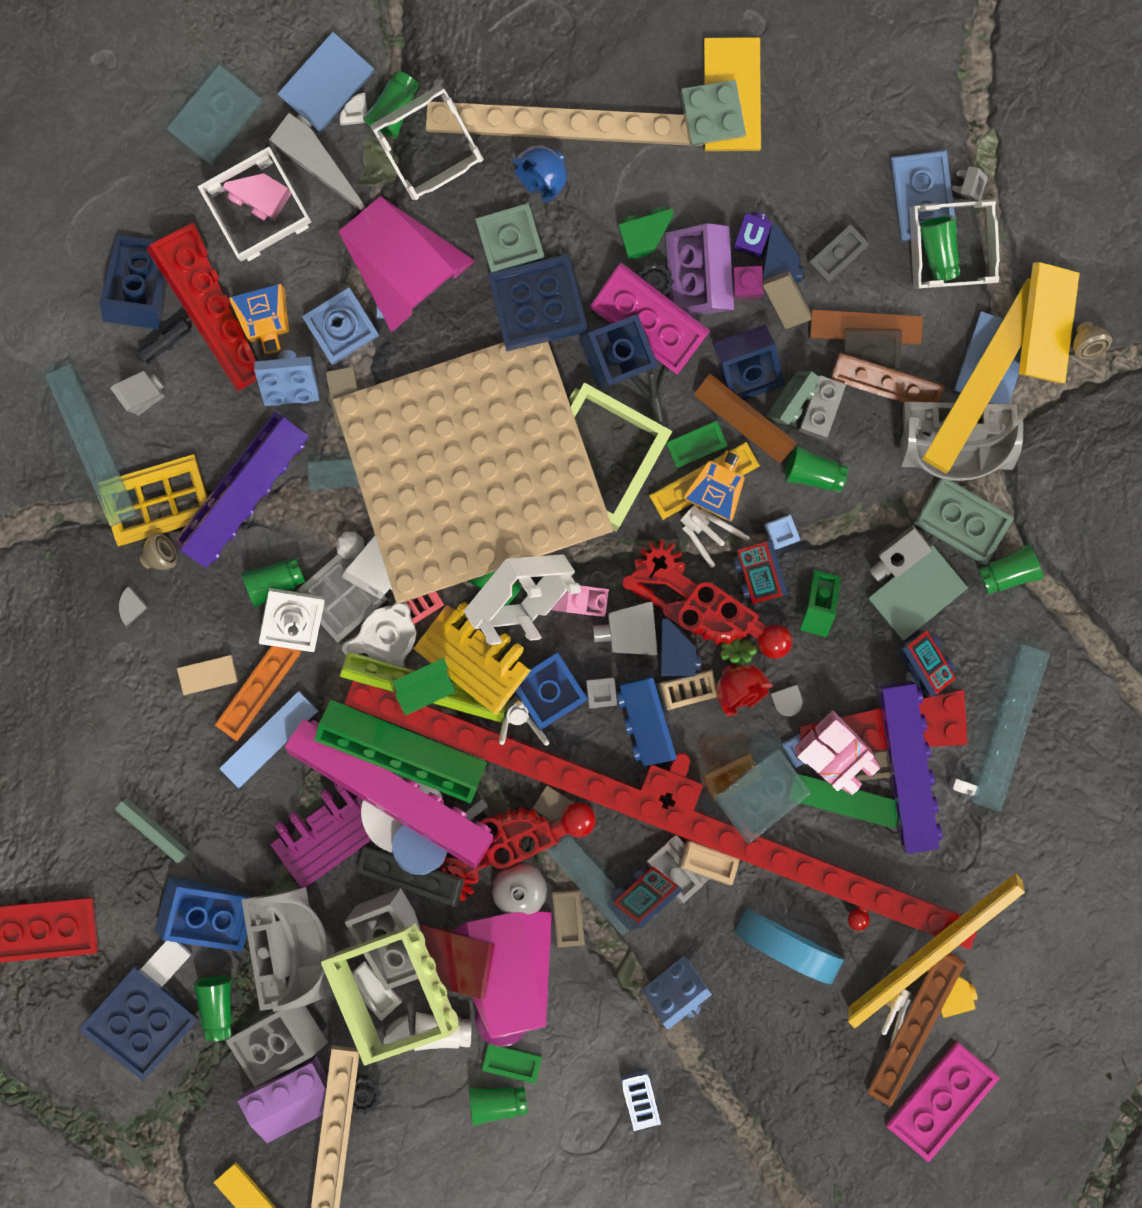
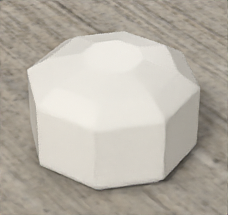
(350, 545)

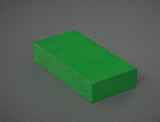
(696, 444)
(512, 1063)

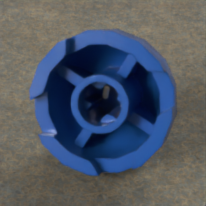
(541, 170)

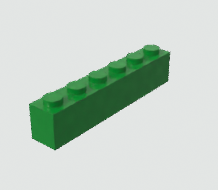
(400, 751)

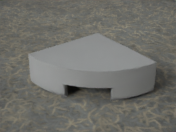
(130, 606)
(398, 1029)

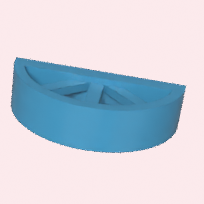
(789, 947)

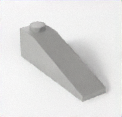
(303, 147)

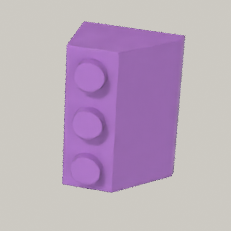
(700, 269)
(286, 1100)

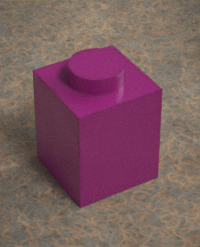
(747, 283)

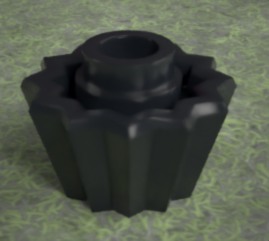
(657, 277)
(365, 1096)

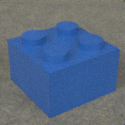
(550, 691)

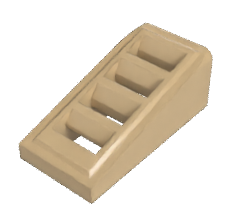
(664, 694)

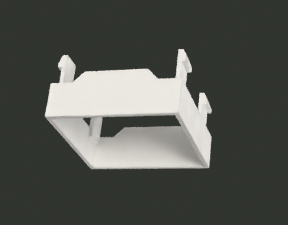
(448, 174)
(215, 187)
(993, 243)
(488, 606)

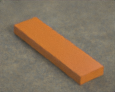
(257, 690)

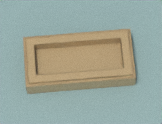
(207, 675)
(709, 863)

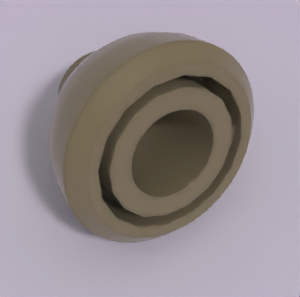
(1091, 341)
(158, 553)

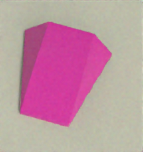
(399, 259)
(518, 971)

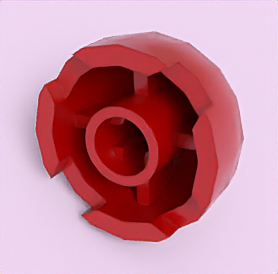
(741, 687)

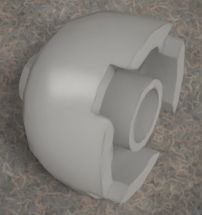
(527, 882)

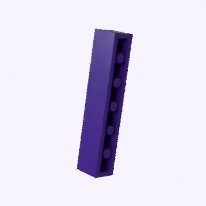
(241, 489)
(909, 766)

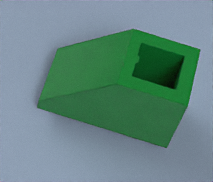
(644, 234)

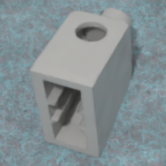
(910, 545)
(630, 630)

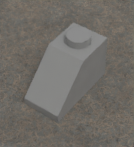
(139, 392)

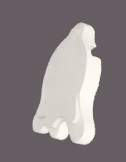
(385, 635)

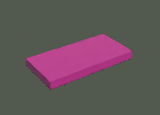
(668, 328)
(942, 1101)

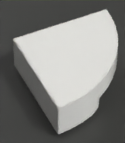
(354, 110)
(962, 786)

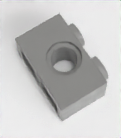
(822, 408)

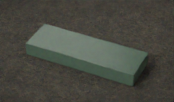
(152, 830)

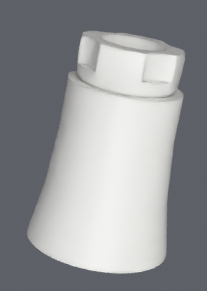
(460, 1037)

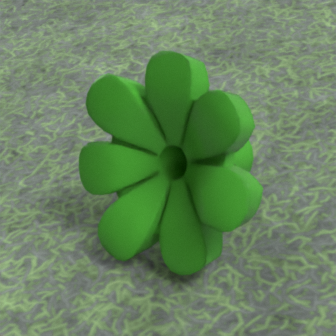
(738, 652)

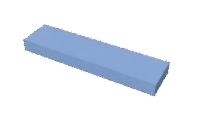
(268, 739)

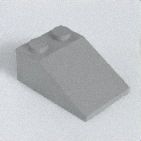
(376, 919)
(276, 1043)

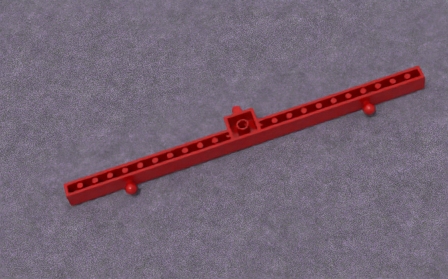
(677, 818)

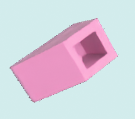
(260, 193)
(589, 602)

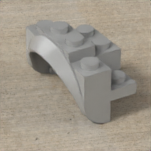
(979, 454)
(285, 949)

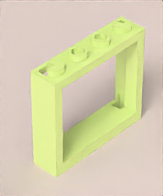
(643, 422)
(355, 1010)

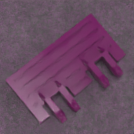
(328, 843)

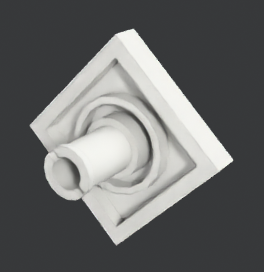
(291, 620)

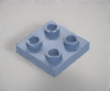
(340, 326)
(287, 380)
(676, 993)

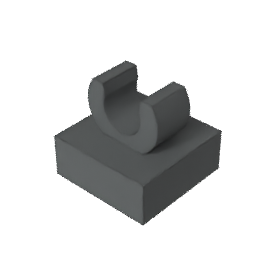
(474, 808)

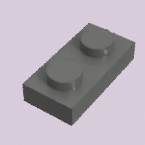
(839, 253)

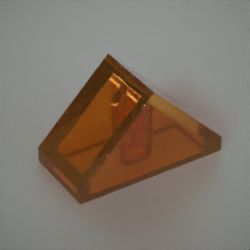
(725, 774)

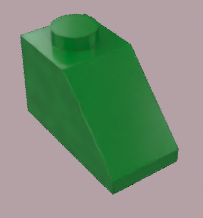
(820, 603)

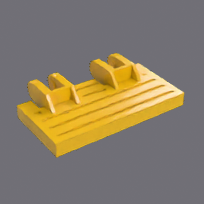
(473, 661)

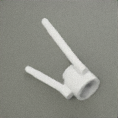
(696, 521)
(518, 714)
(897, 1003)

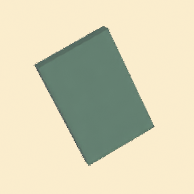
(963, 520)
(917, 594)

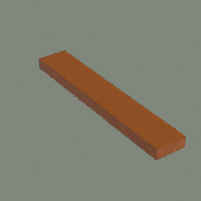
(915, 1029)

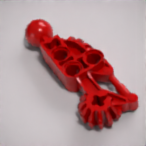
(772, 640)
(576, 820)

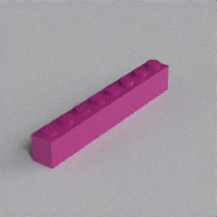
(394, 796)

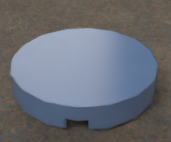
(415, 852)

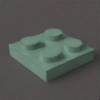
(713, 113)
(510, 238)
(789, 403)

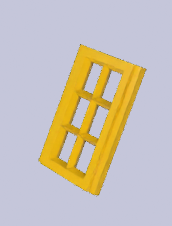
(166, 523)

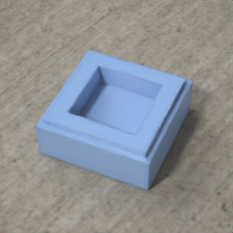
(782, 532)

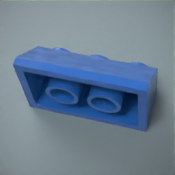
(646, 721)

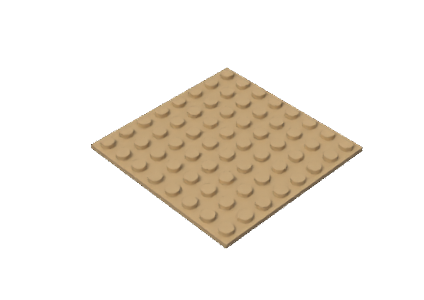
(471, 467)

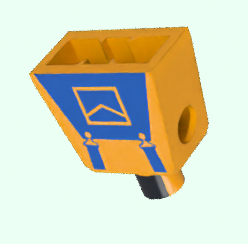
(263, 315)
(717, 487)

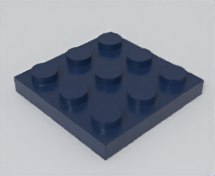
(537, 302)
(138, 1022)

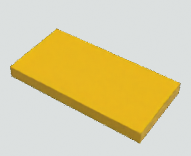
(740, 61)
(1049, 323)

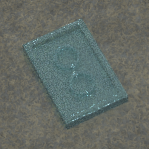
(215, 115)
(762, 796)

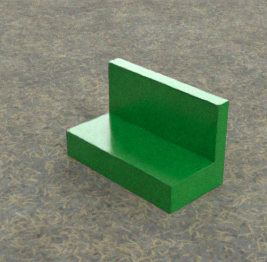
(423, 687)

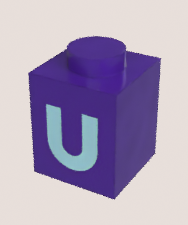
(753, 234)

